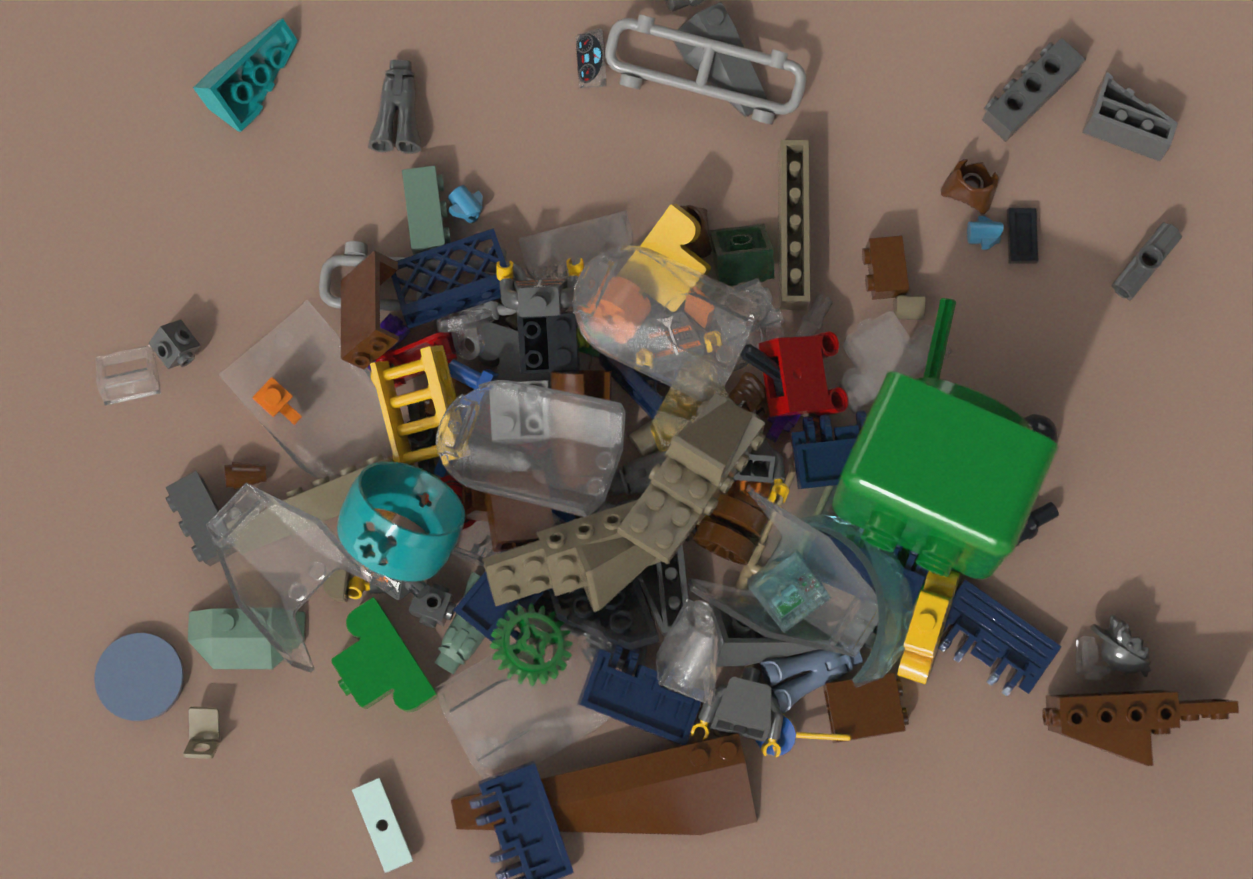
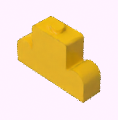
(672, 234)
(927, 626)

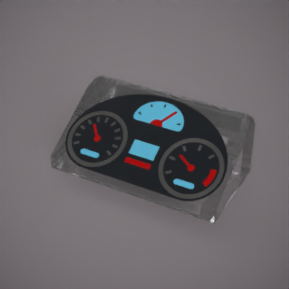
(591, 59)

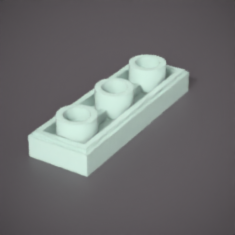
(376, 807)

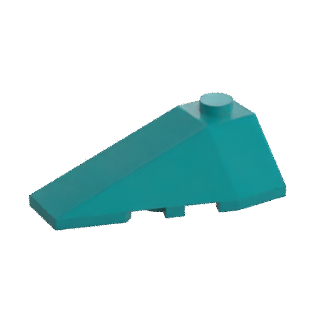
(243, 79)

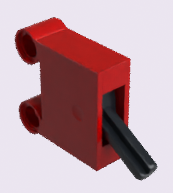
(796, 374)

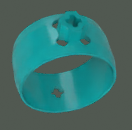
(397, 490)

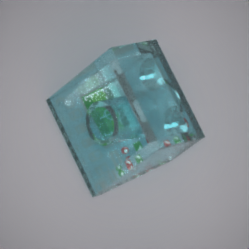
(788, 589)

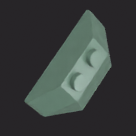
(232, 641)

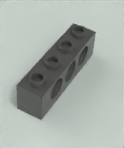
(1062, 59)

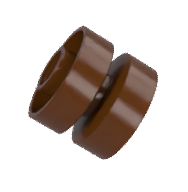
(727, 534)

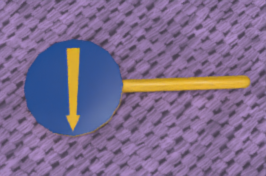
(789, 735)

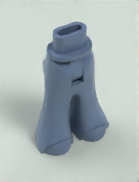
(823, 668)

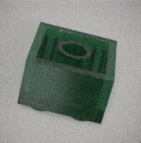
(742, 254)

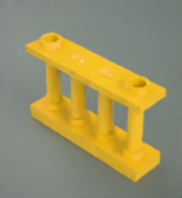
(440, 390)

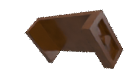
(361, 332)

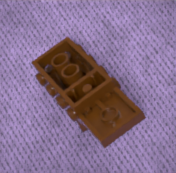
(1125, 719)

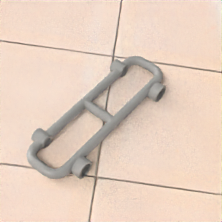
(763, 109)
(357, 251)

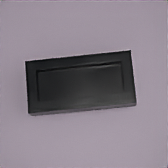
(1022, 236)

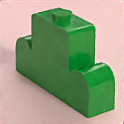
(380, 663)

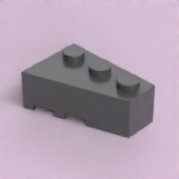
(1129, 122)

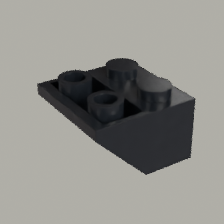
(548, 343)

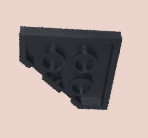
(621, 621)

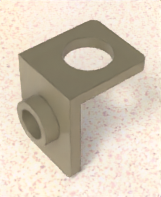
(203, 732)

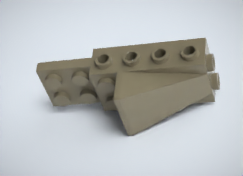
(693, 476)
(593, 560)

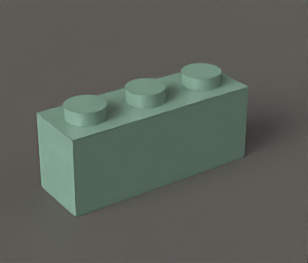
(425, 208)

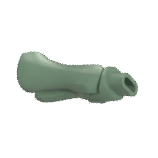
(460, 639)

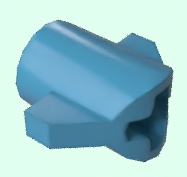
(465, 204)
(984, 232)

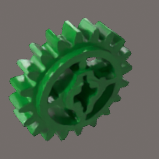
(535, 664)

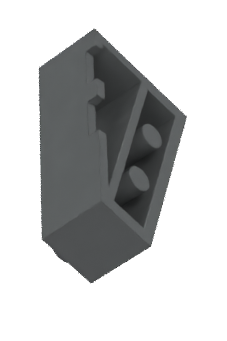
(665, 589)

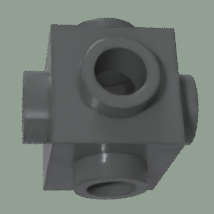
(174, 344)
(437, 615)

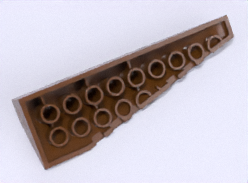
(662, 792)

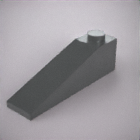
(726, 70)
(744, 646)

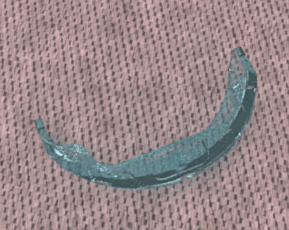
(892, 594)

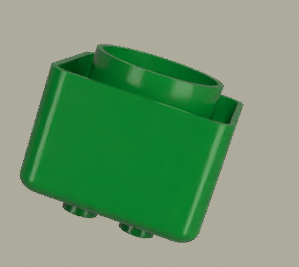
(943, 475)

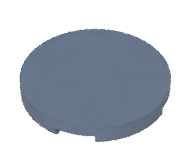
(139, 677)

